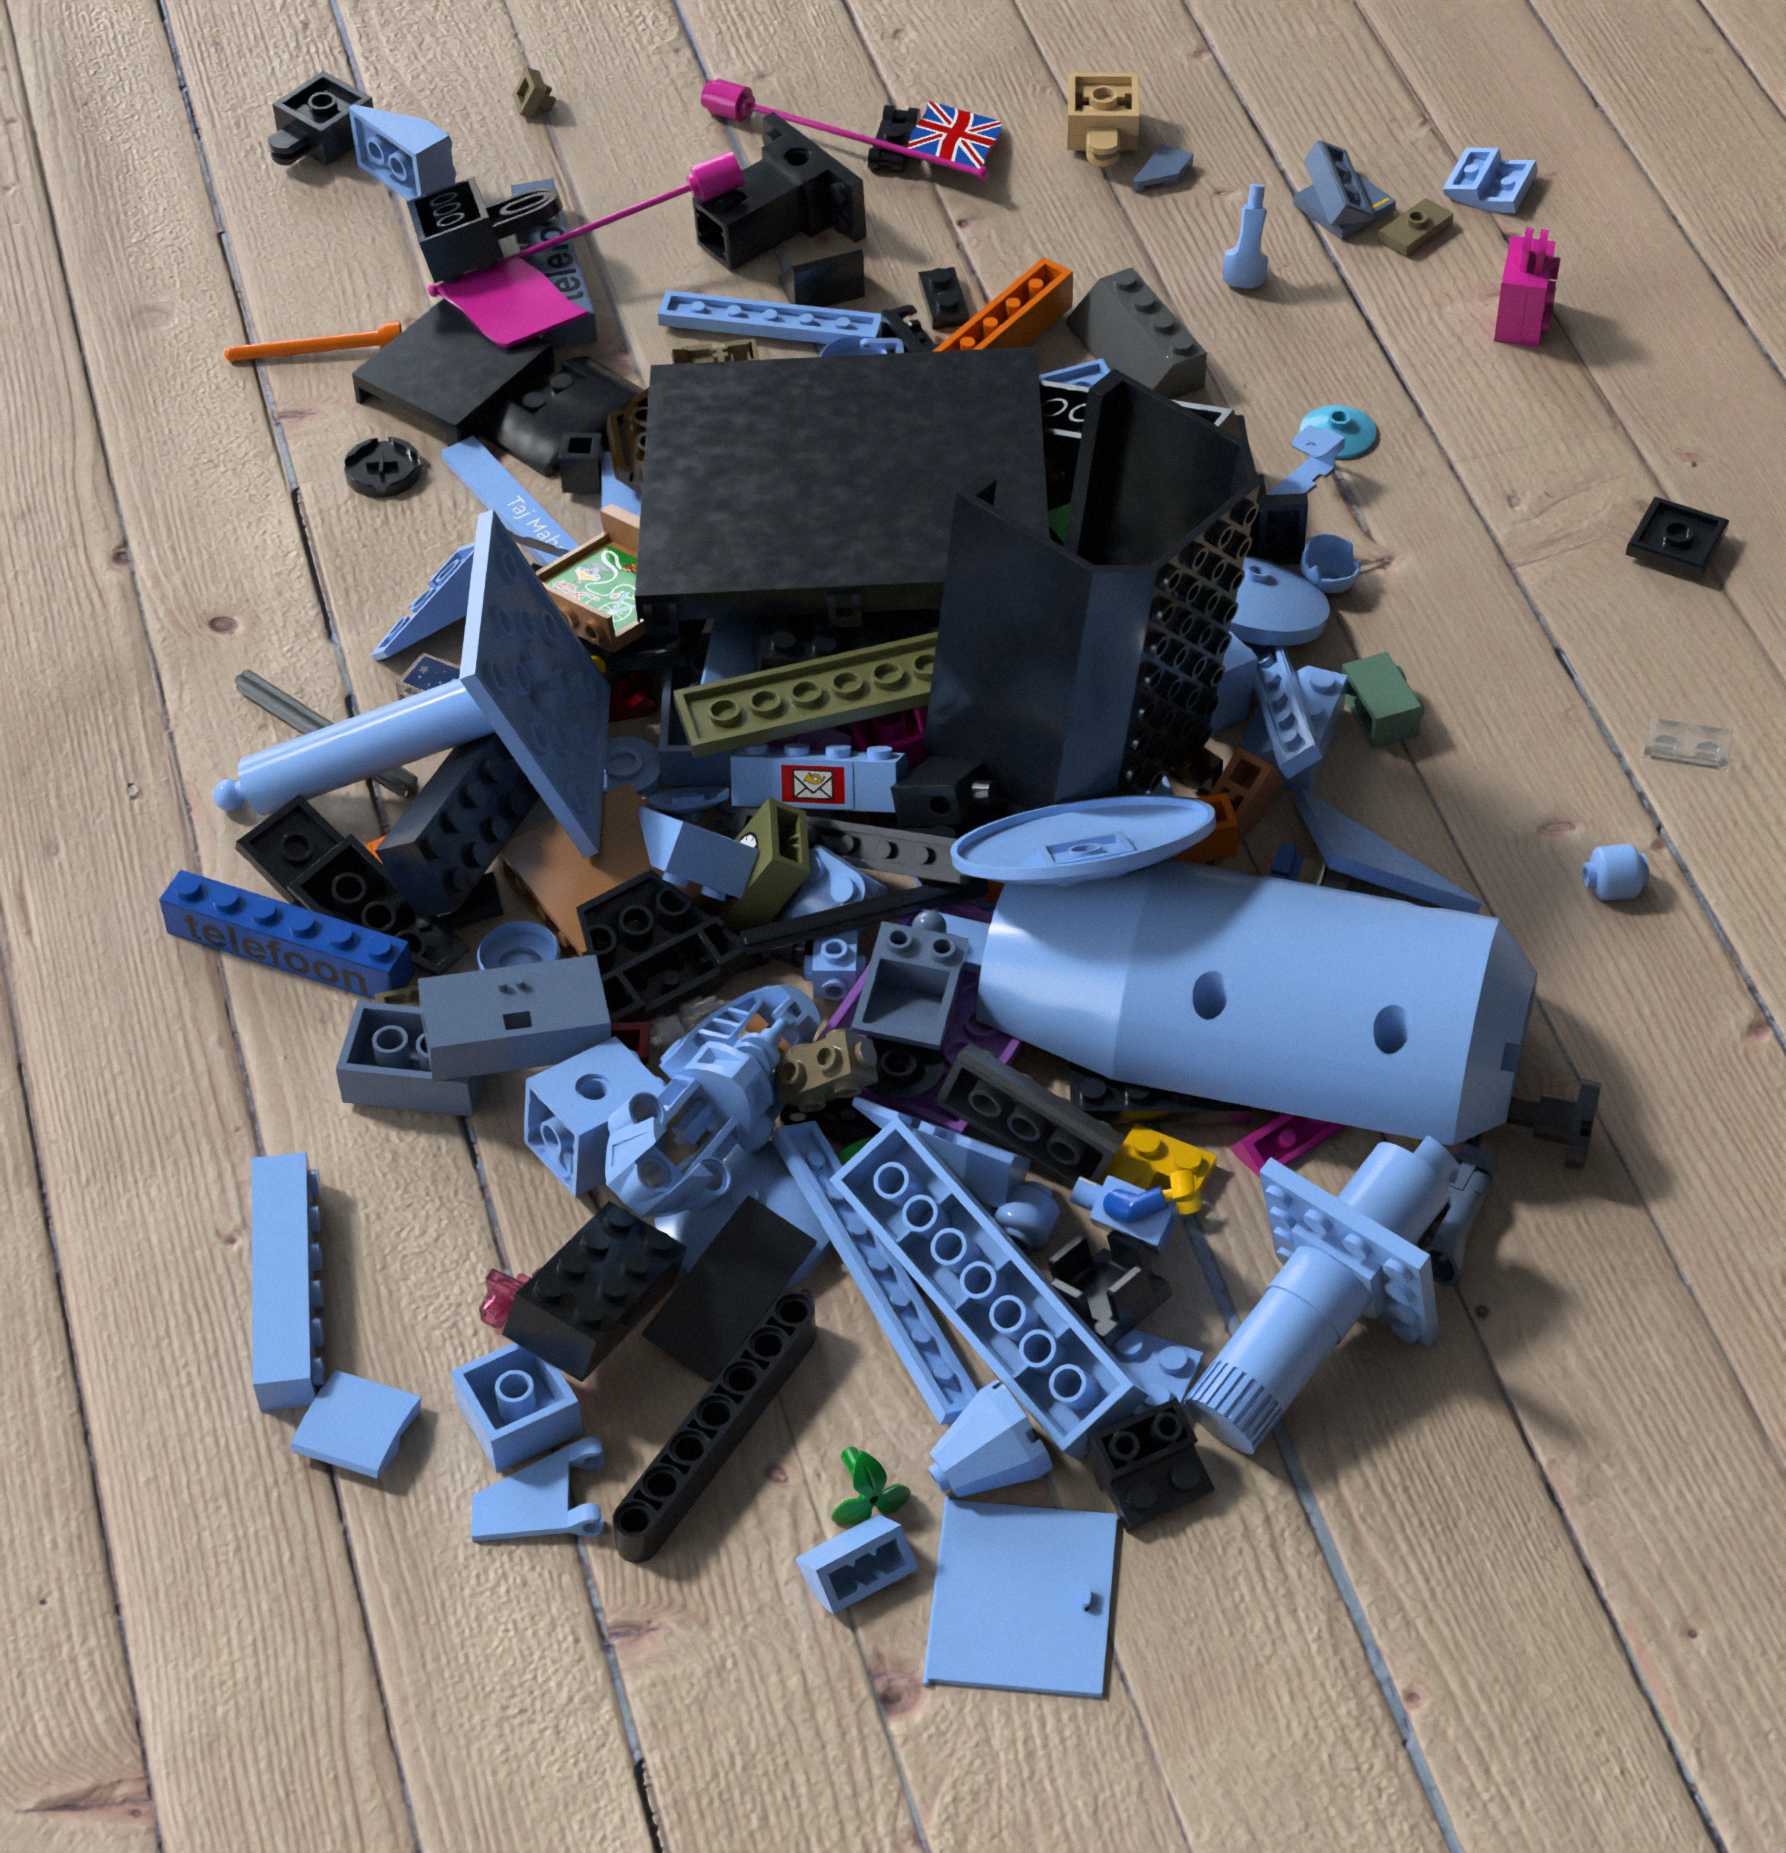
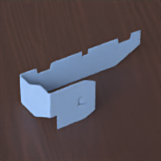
(1323, 450)

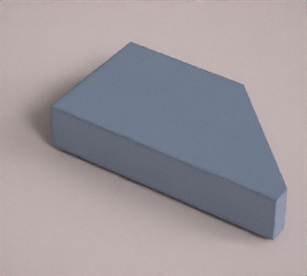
(1164, 167)

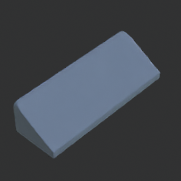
(1337, 185)

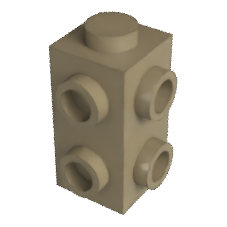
(826, 1070)

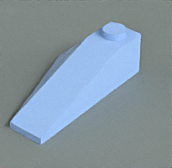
(980, 1167)

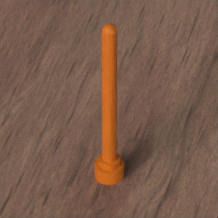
(313, 345)

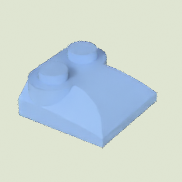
(830, 885)

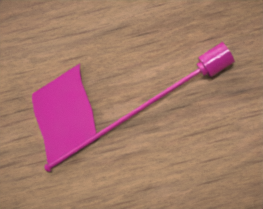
(521, 303)

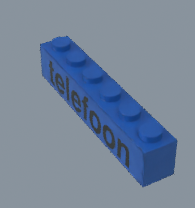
(285, 936)

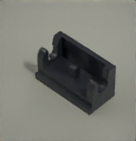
(909, 333)

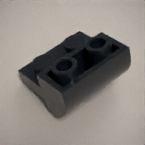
(1149, 1464)

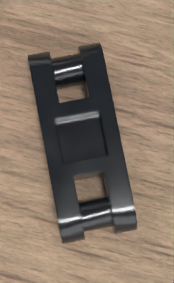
(895, 133)

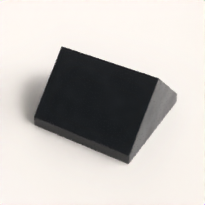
(825, 280)

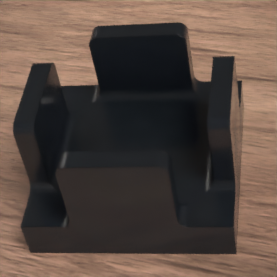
(1111, 1288)

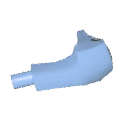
(1246, 264)

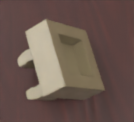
(532, 94)

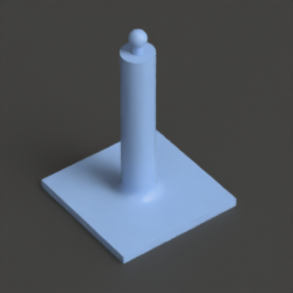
(517, 678)

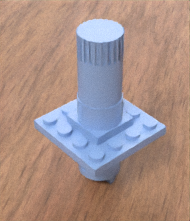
(1339, 1263)

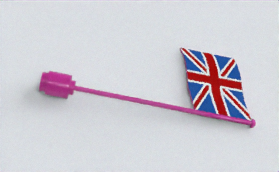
(940, 137)

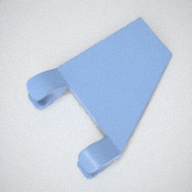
(539, 1498)

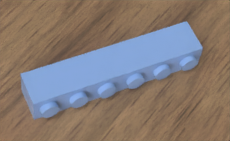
(285, 1281)

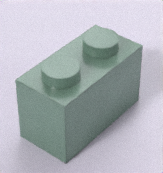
(1382, 699)

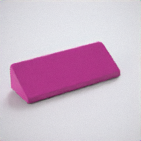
(1282, 1139)

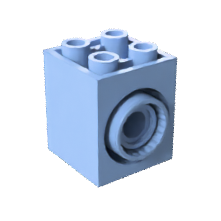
(571, 1110)

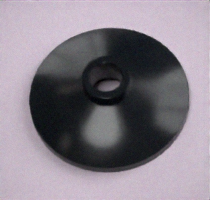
(905, 1070)

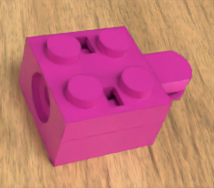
(1527, 289)

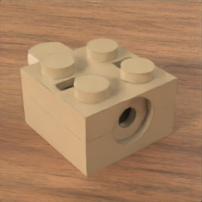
(1103, 115)

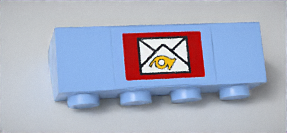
(817, 778)

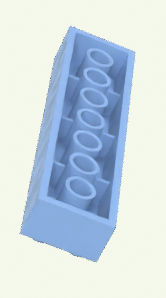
(988, 1288)

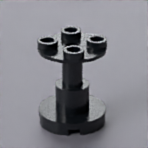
(1558, 1121)

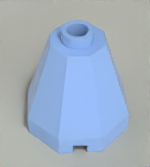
(988, 1446)

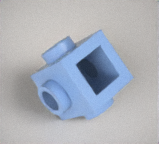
(834, 973)

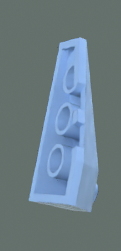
(436, 607)

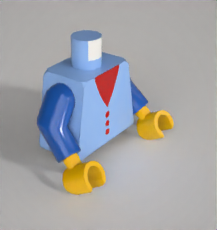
(1137, 1212)

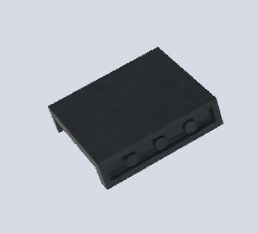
(452, 372)

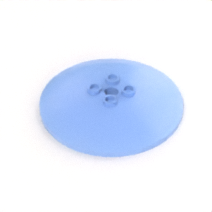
(1083, 839)

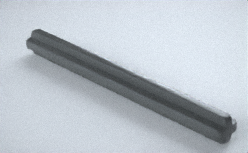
(308, 721)

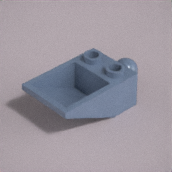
(912, 982)

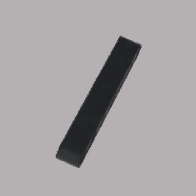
(714, 1444)

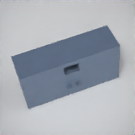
(512, 1017)

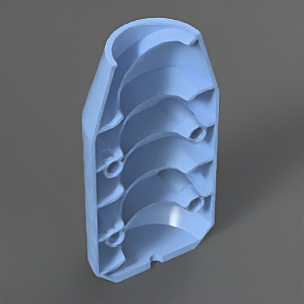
(1267, 995)

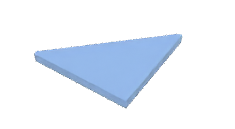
(1364, 855)

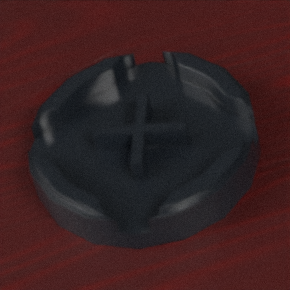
(382, 467)

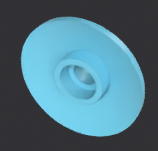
(1348, 422)

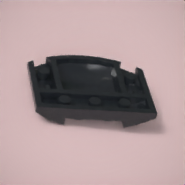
(569, 401)

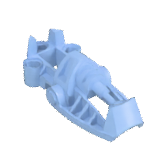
(724, 1086)

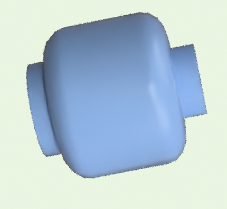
(1616, 872)
(1029, 1215)

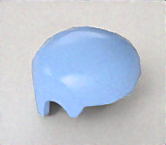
(1330, 563)

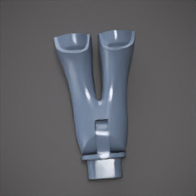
(1460, 1212)

